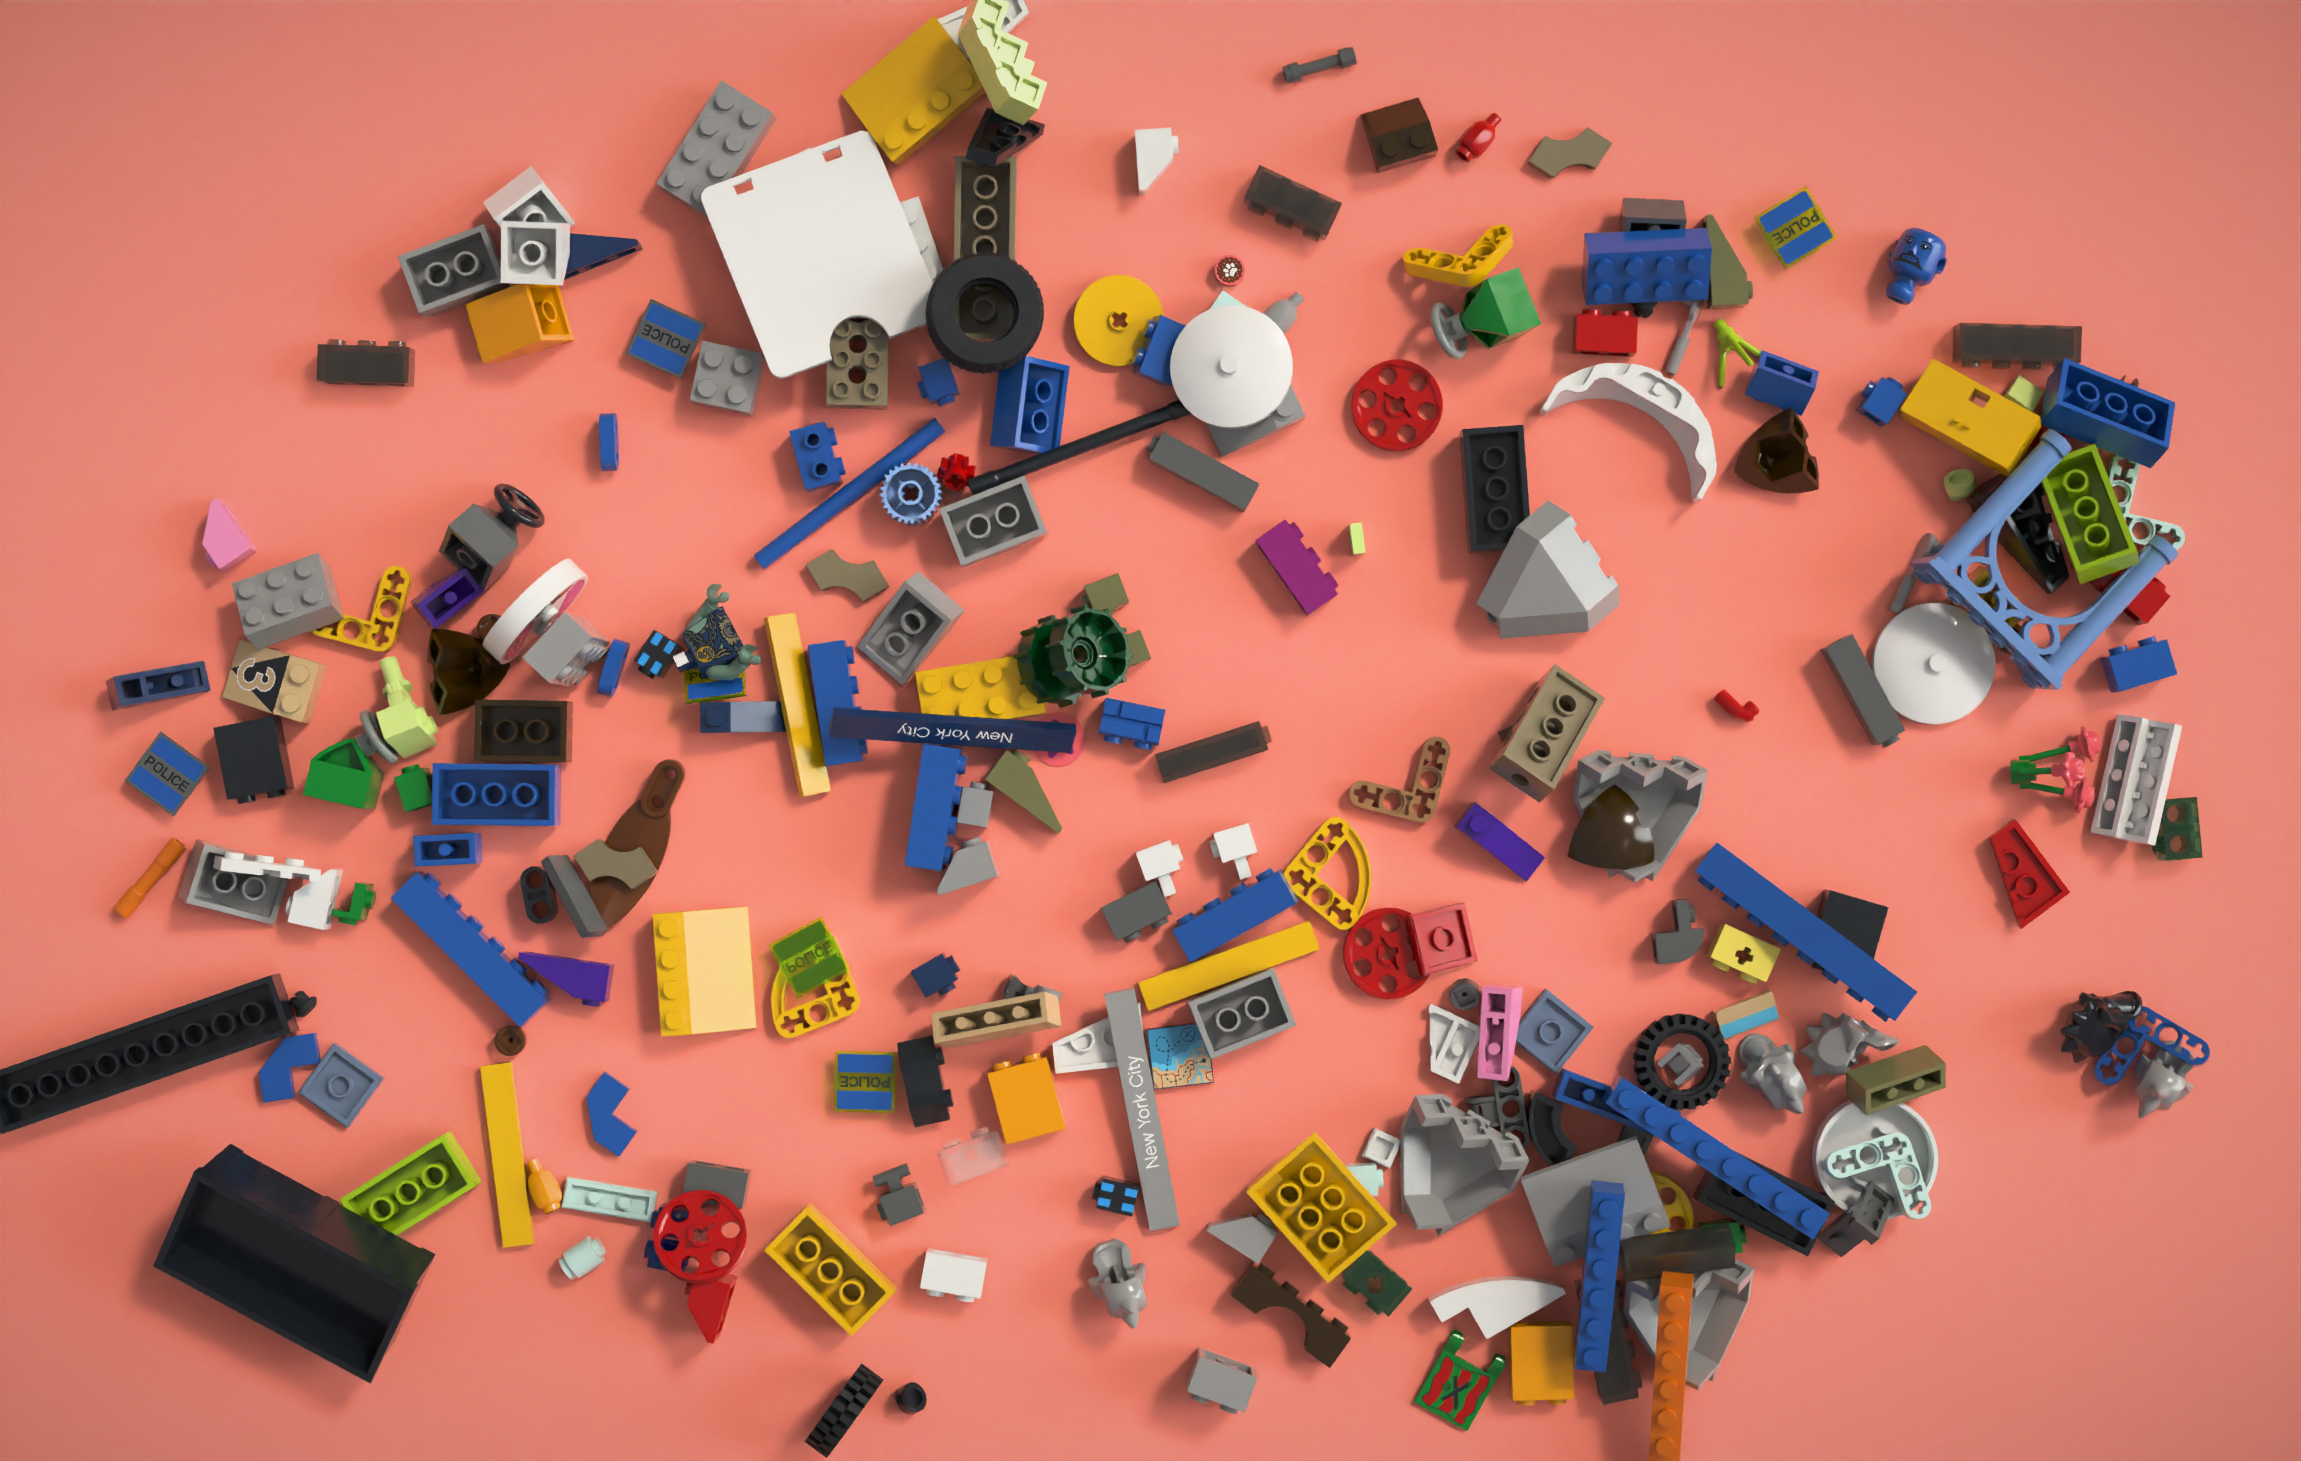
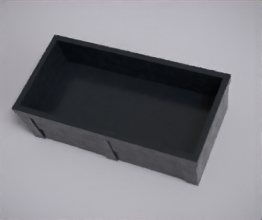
(293, 1261)

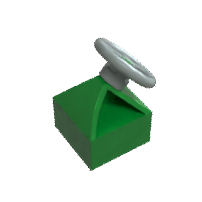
(1491, 312)
(347, 770)

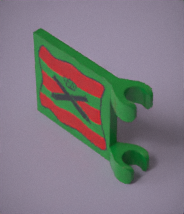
(1456, 1386)

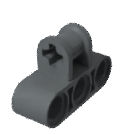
(1492, 1105)

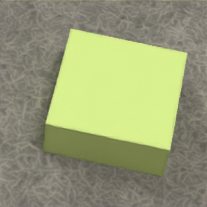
(2024, 393)
(1356, 539)

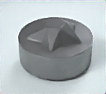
(1464, 994)

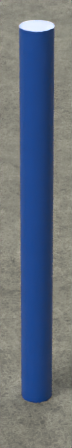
(849, 493)

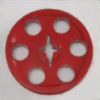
(1412, 401)
(1372, 952)
(698, 1221)

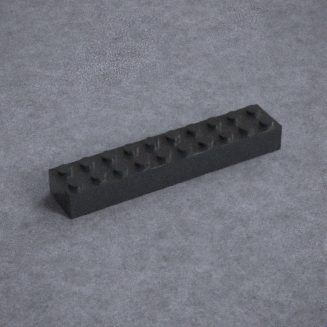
(144, 1052)

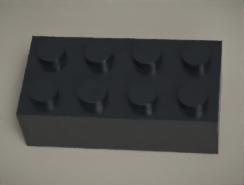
(1493, 485)
(1734, 1204)

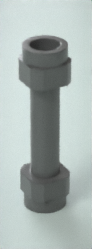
(1345, 58)

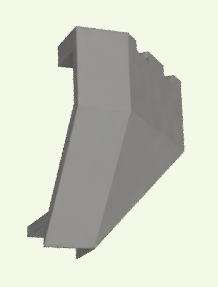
(1548, 580)
(1664, 791)
(1453, 1163)
(1716, 1312)

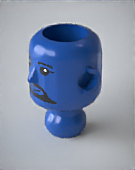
(1915, 262)

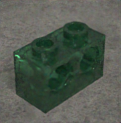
(2184, 827)

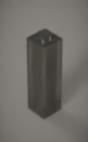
(1213, 751)
(1676, 1251)

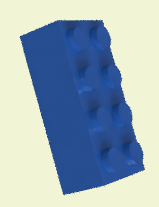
(1646, 266)
(2107, 413)
(496, 794)
(934, 807)

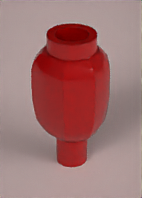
(1477, 138)

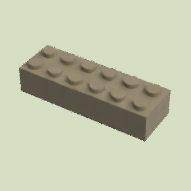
(985, 223)

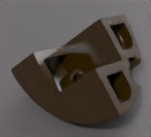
(1778, 457)
(461, 670)
(1612, 834)

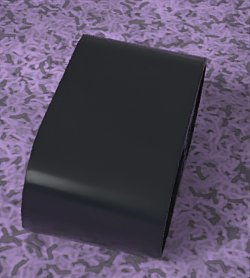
(533, 895)

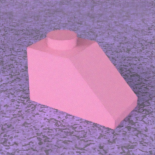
(225, 538)

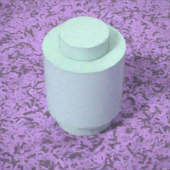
(582, 1257)

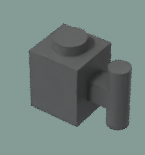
(901, 1201)

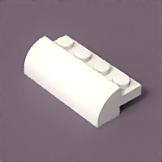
(2136, 779)

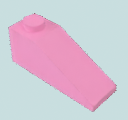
(1498, 1030)

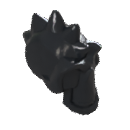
(2098, 1023)

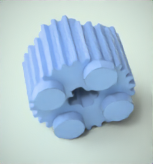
(911, 477)

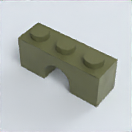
(1111, 594)

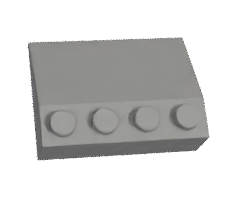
(1562, 1197)

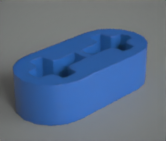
(609, 441)
(613, 668)

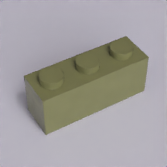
(1895, 1079)

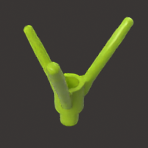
(1731, 341)

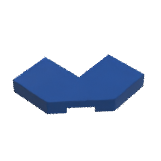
(276, 1074)
(606, 1126)

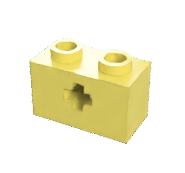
(1760, 958)

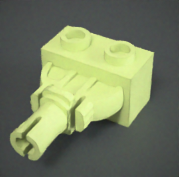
(403, 722)

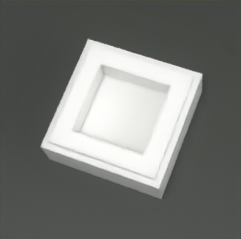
(1381, 1147)

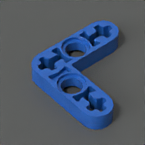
(2139, 1037)

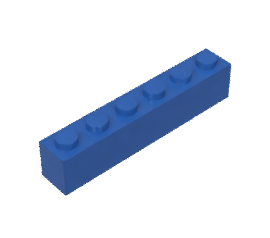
(471, 948)
(1598, 1276)

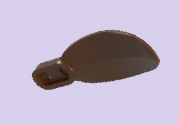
(643, 827)

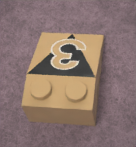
(275, 681)

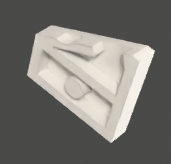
(1451, 1043)

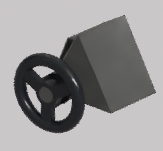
(487, 538)

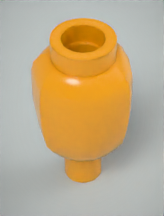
(543, 1188)

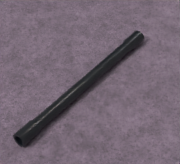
(993, 478)

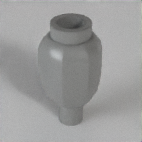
(1284, 311)

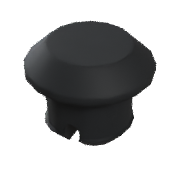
(1644, 308)
(303, 1003)

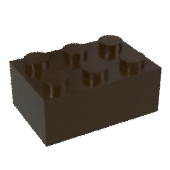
(523, 731)

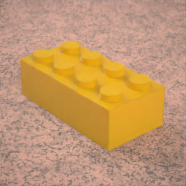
(977, 690)
(831, 1269)

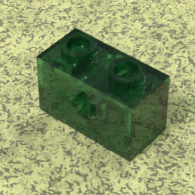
(1392, 1288)

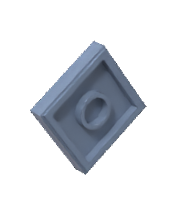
(1551, 1031)
(341, 1085)

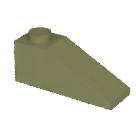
(1727, 276)
(1021, 784)

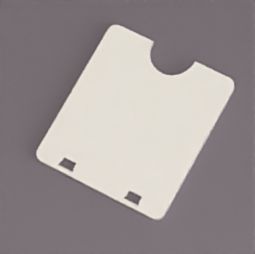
(819, 249)

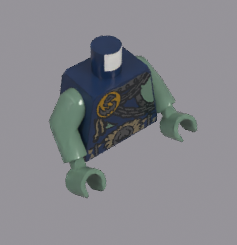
(714, 642)

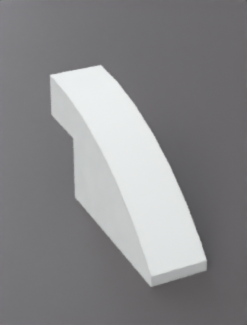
(1496, 1300)

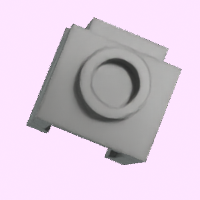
(1683, 1062)

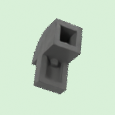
(1679, 943)

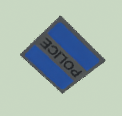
(666, 339)
(167, 773)

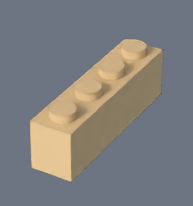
(996, 1020)

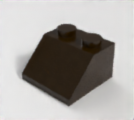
(1399, 135)

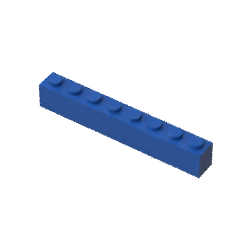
(1806, 932)
(1715, 1156)

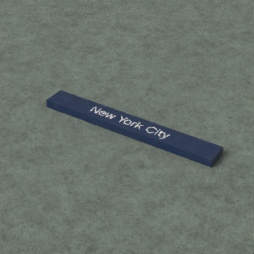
(952, 730)

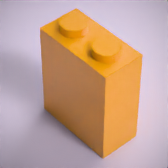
(1026, 1098)
(1541, 1362)

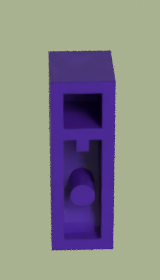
(1499, 841)
(577, 977)

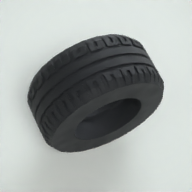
(1004, 275)

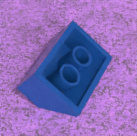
(1030, 406)

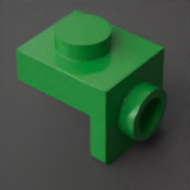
(362, 901)

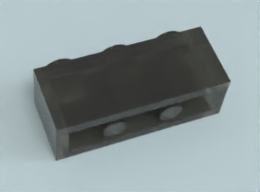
(1291, 204)
(365, 363)

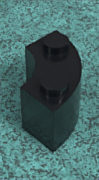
(924, 1081)
(1546, 1130)

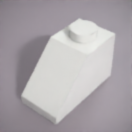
(1153, 155)
(314, 901)

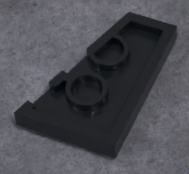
(1000, 138)

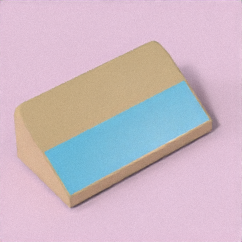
(1746, 1014)

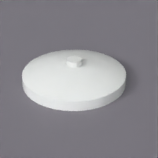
(1231, 366)
(1933, 663)

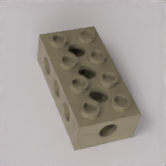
(873, 362)
(1547, 733)

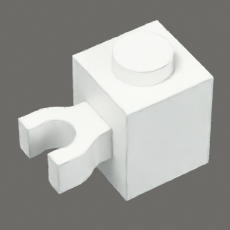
(1235, 845)
(1159, 862)

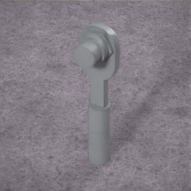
(1683, 341)
(1927, 545)

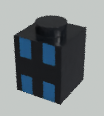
(656, 655)
(1116, 1195)

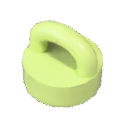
(1959, 484)

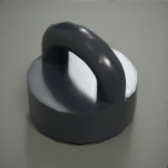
(910, 1398)

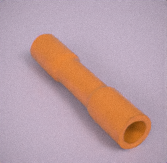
(137, 892)

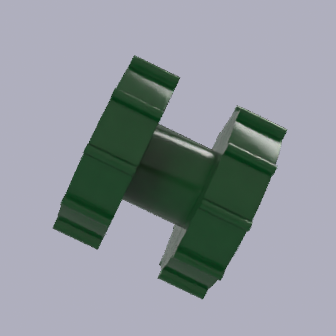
(1073, 656)

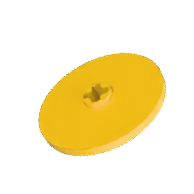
(1094, 318)

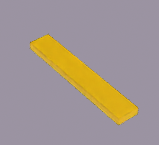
(797, 704)
(1228, 965)
(507, 1154)

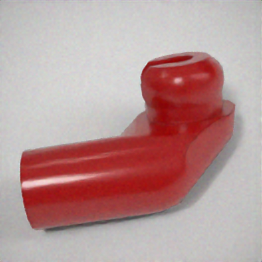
(1734, 708)

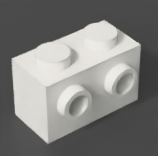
(953, 1274)

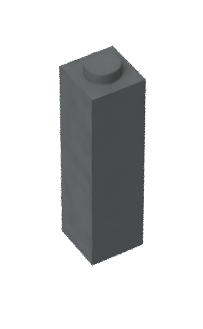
(1202, 471)
(1863, 691)

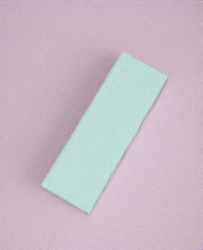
(609, 1199)

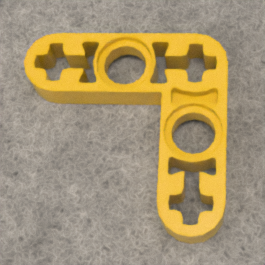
(1466, 269)
(370, 628)

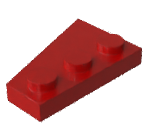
(2025, 873)

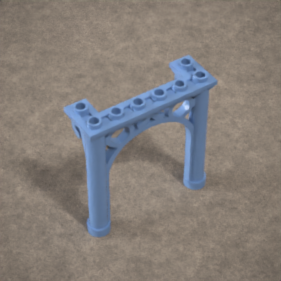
(2040, 666)

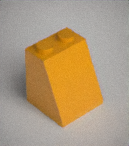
(519, 322)

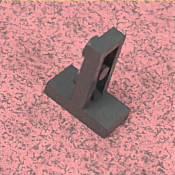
(1860, 1222)

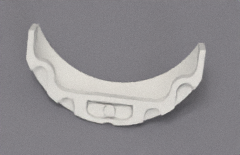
(1656, 396)

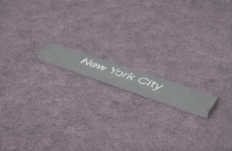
(1142, 1109)

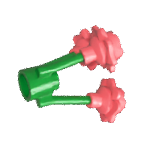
(2070, 770)

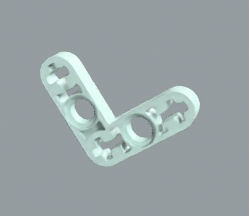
(2163, 527)
(1893, 1164)

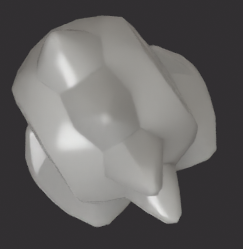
(1840, 1042)
(1772, 1072)
(2161, 1081)
(1119, 1281)

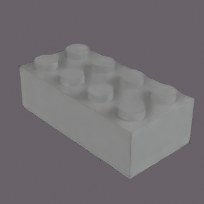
(716, 145)
(567, 650)

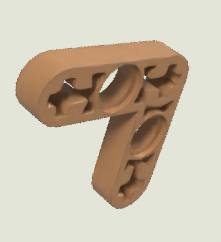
(1408, 799)

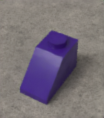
(446, 597)

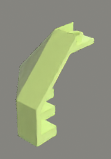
(1000, 61)

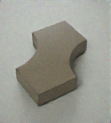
(1556, 155)
(832, 572)
(601, 861)

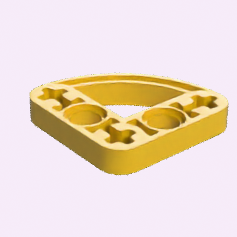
(1312, 869)
(829, 1001)

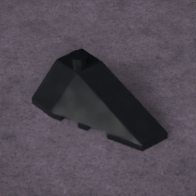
(2028, 536)

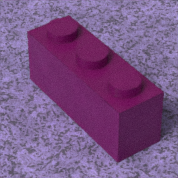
(1297, 566)

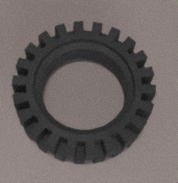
(1718, 1061)
(844, 1410)

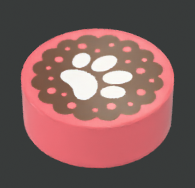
(1229, 270)

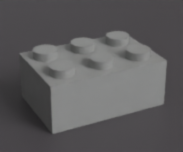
(453, 271)
(993, 521)
(287, 601)
(1241, 1013)

